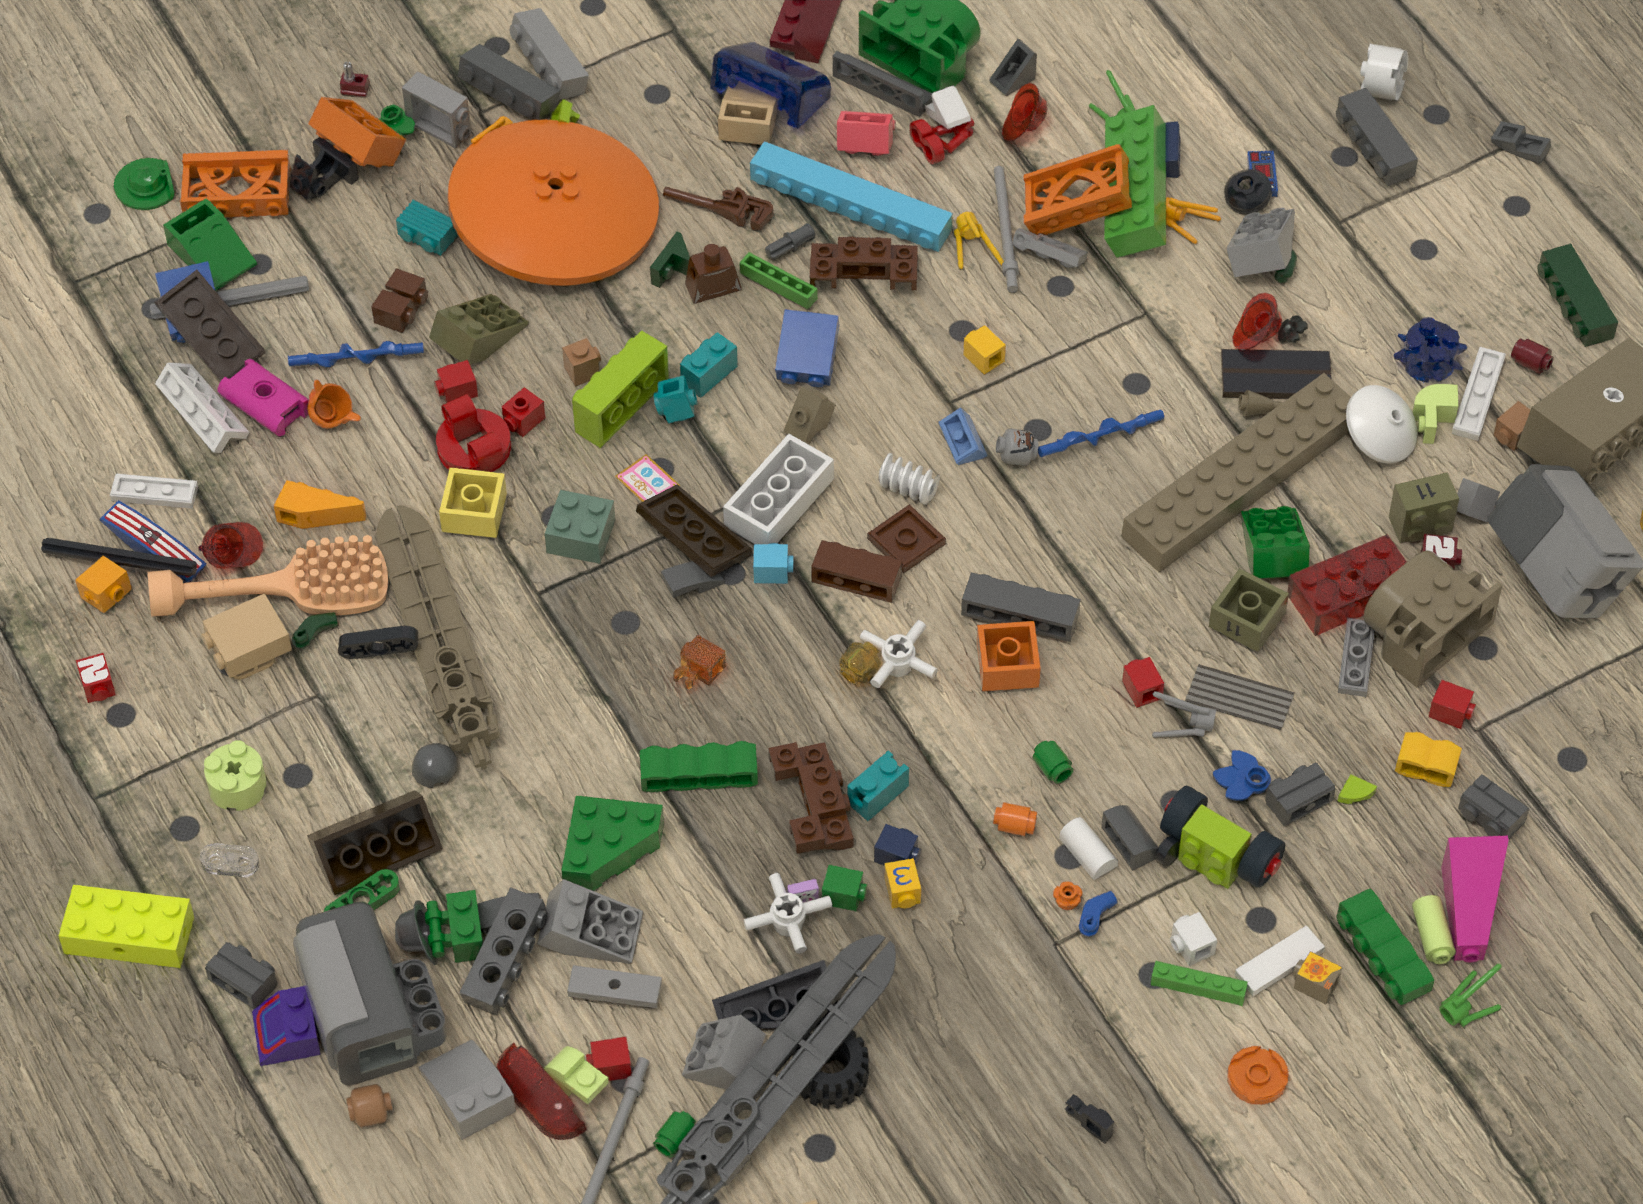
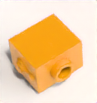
(103, 584)

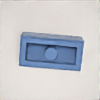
(962, 437)

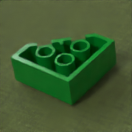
(609, 838)

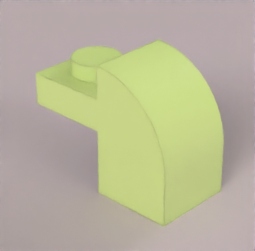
(1435, 405)
(576, 1074)

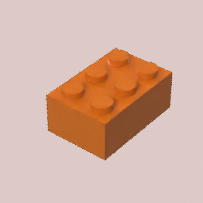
(356, 132)

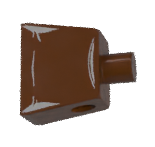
(711, 274)

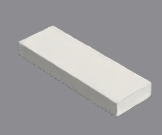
(154, 491)
(1278, 960)

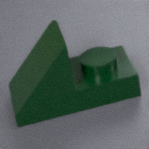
(672, 258)

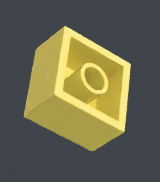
(473, 502)

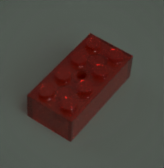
(1343, 584)

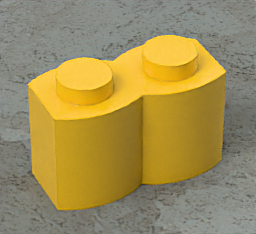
(1428, 759)

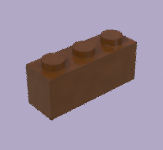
(856, 571)

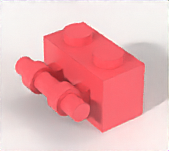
(865, 132)

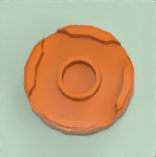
(1257, 1075)

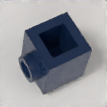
(896, 845)

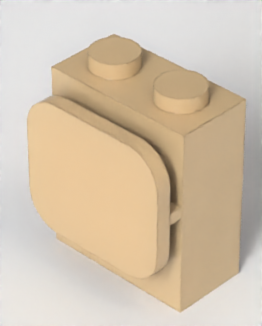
(246, 638)

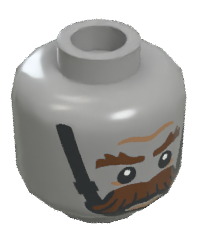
(1017, 447)

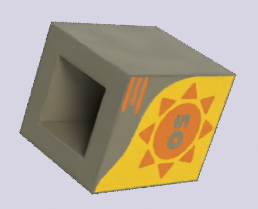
(1317, 977)

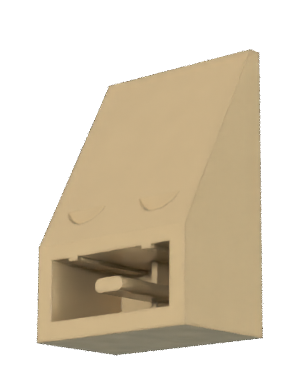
(747, 115)

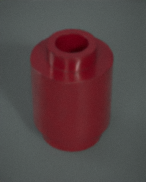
(1532, 355)

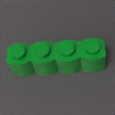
(698, 767)
(1385, 946)

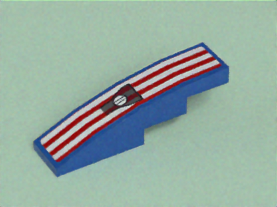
(146, 536)

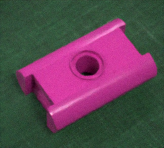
(264, 397)

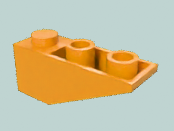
(312, 507)

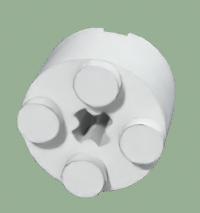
(1384, 71)

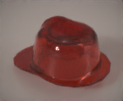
(1026, 112)
(1258, 322)
(231, 545)

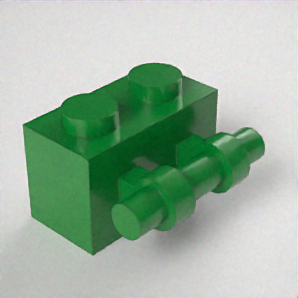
(464, 926)

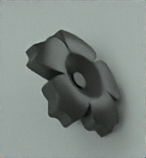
(1291, 329)

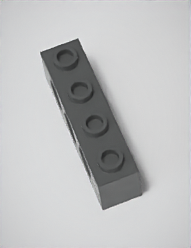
(515, 908)

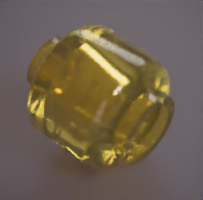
(859, 662)

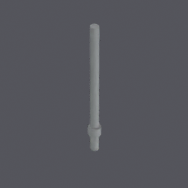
(1009, 266)
(632, 1089)

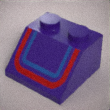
(285, 1027)

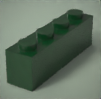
(1577, 295)

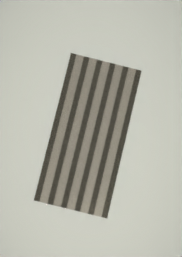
(1239, 697)

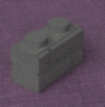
(1299, 793)
(1492, 808)
(241, 974)

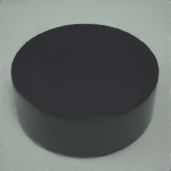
(1168, 851)

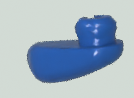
(1093, 910)

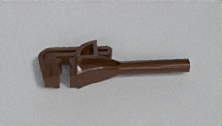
(734, 206)

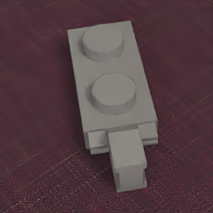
(1048, 247)

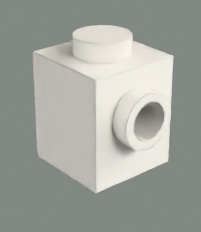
(1193, 938)

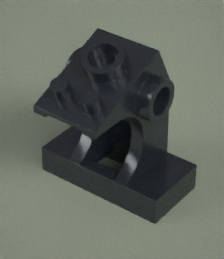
(329, 163)

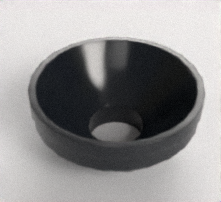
(1248, 200)

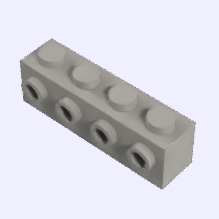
(548, 52)

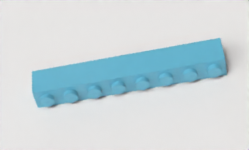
(851, 196)

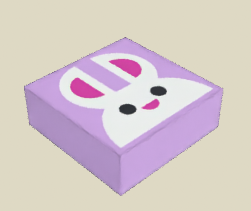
(805, 890)

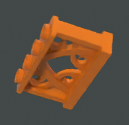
(219, 167)
(1096, 201)

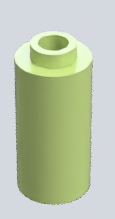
(1433, 929)

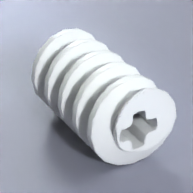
(907, 480)

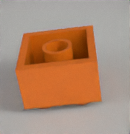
(1008, 656)

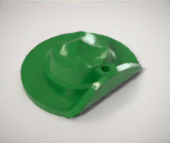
(144, 184)

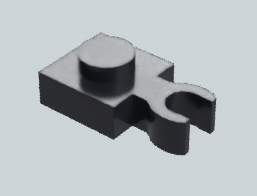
(1094, 1120)

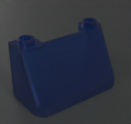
(795, 85)

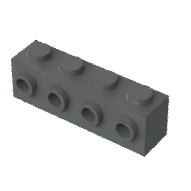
(508, 83)
(1376, 137)
(1009, 602)

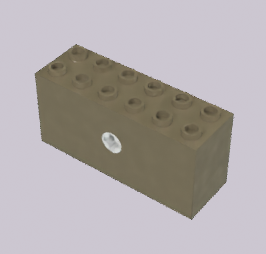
(1591, 416)

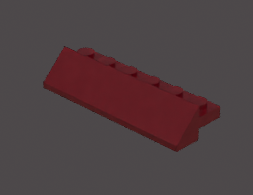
(805, 27)

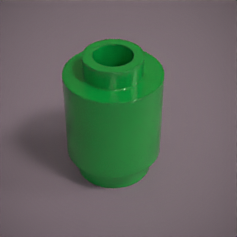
(1052, 761)
(673, 1132)

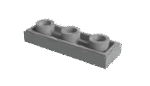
(1356, 658)
(598, 985)

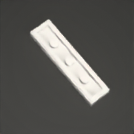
(1478, 393)

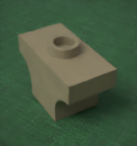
(809, 414)

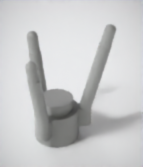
(1201, 717)

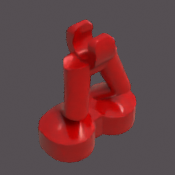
(928, 138)

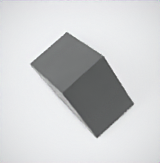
(1015, 69)

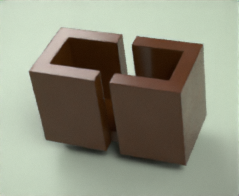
(399, 307)

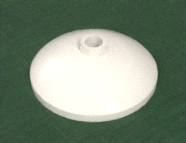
(1381, 424)

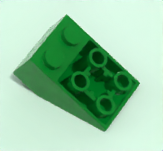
(205, 236)
(1275, 542)

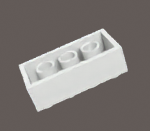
(778, 492)

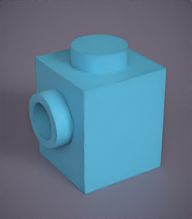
(772, 563)

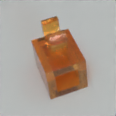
(700, 661)

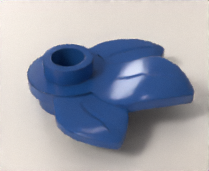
(1240, 775)

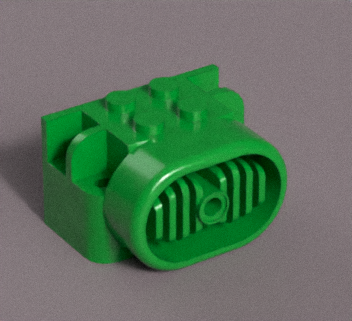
(920, 40)

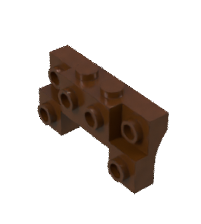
(864, 260)
(820, 787)

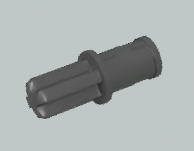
(790, 241)

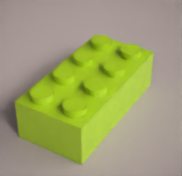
(620, 388)

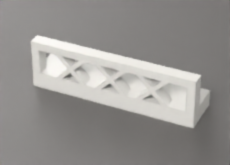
(200, 405)

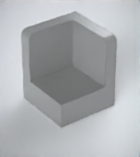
(1476, 499)

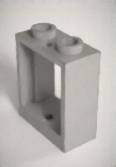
(421, 93)

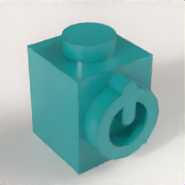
(675, 399)

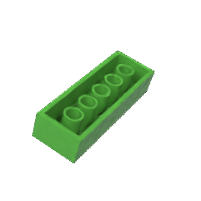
(1144, 141)

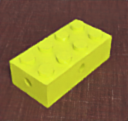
(126, 926)

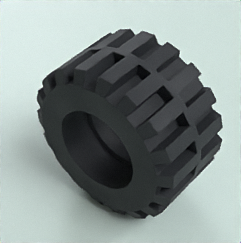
(843, 1085)

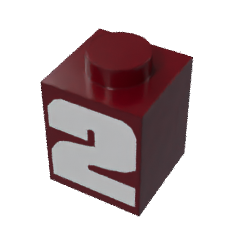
(1444, 547)

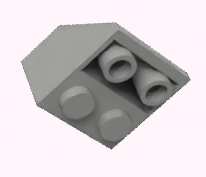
(722, 1051)

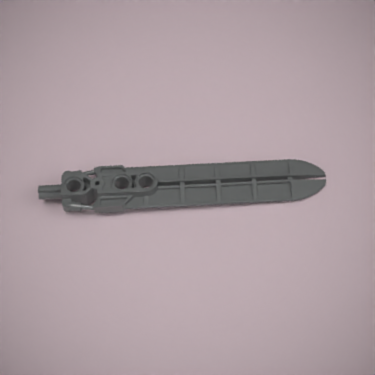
(730, 1157)

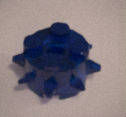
(1430, 350)

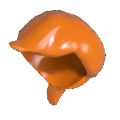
(330, 405)

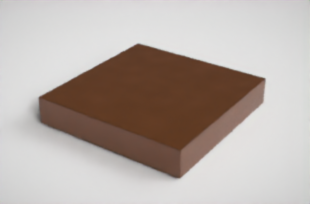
(906, 537)

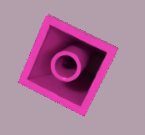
(1471, 887)

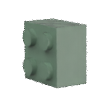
(580, 526)

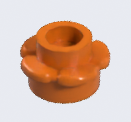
(1064, 901)

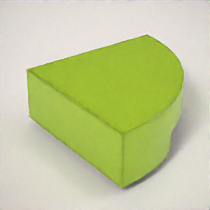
(1356, 790)

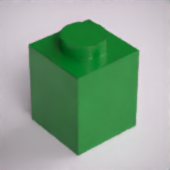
(844, 887)

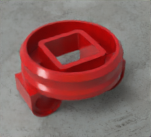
(465, 420)

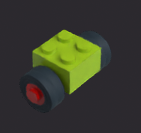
(1218, 845)

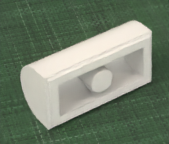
(1087, 848)

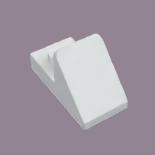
(948, 108)

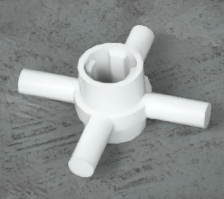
(898, 654)
(783, 905)

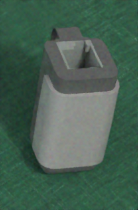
(361, 999)

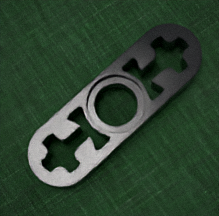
(364, 644)

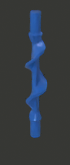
(347, 352)
(1107, 426)

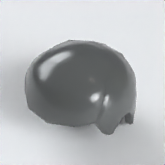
(434, 764)

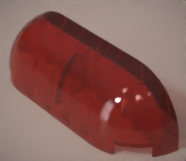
(539, 1095)

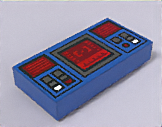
(1265, 163)

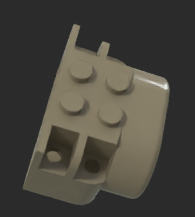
(1429, 615)

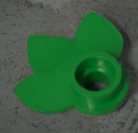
(397, 120)

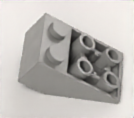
(1262, 242)
(589, 924)

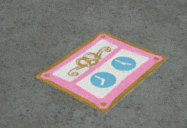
(645, 478)

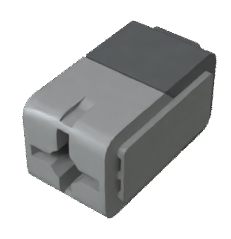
(1565, 541)

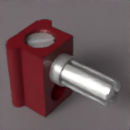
(353, 83)

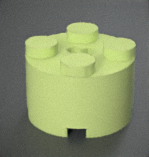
(235, 776)

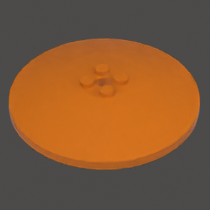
(547, 235)

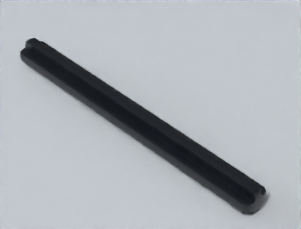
(118, 556)

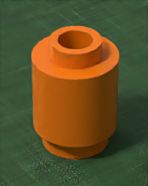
(1015, 819)

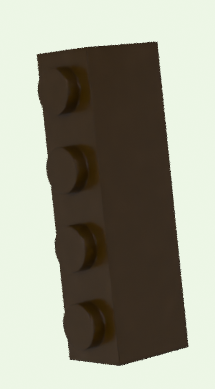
(375, 841)

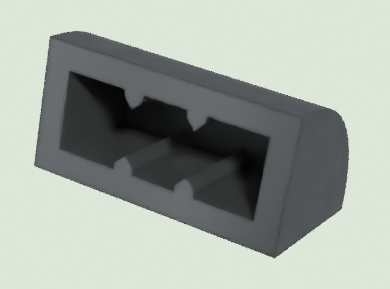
(1129, 836)

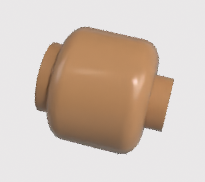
(368, 1105)

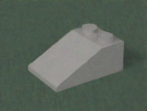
(468, 1088)

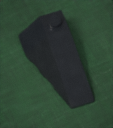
(771, 1000)

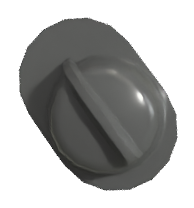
(412, 931)

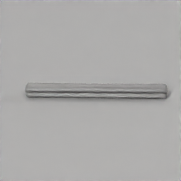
(254, 292)

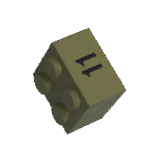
(1423, 507)
(1248, 610)

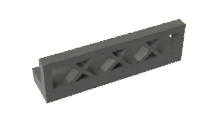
(880, 84)

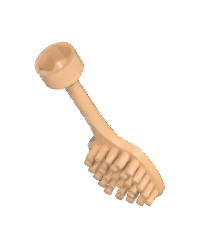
(318, 579)

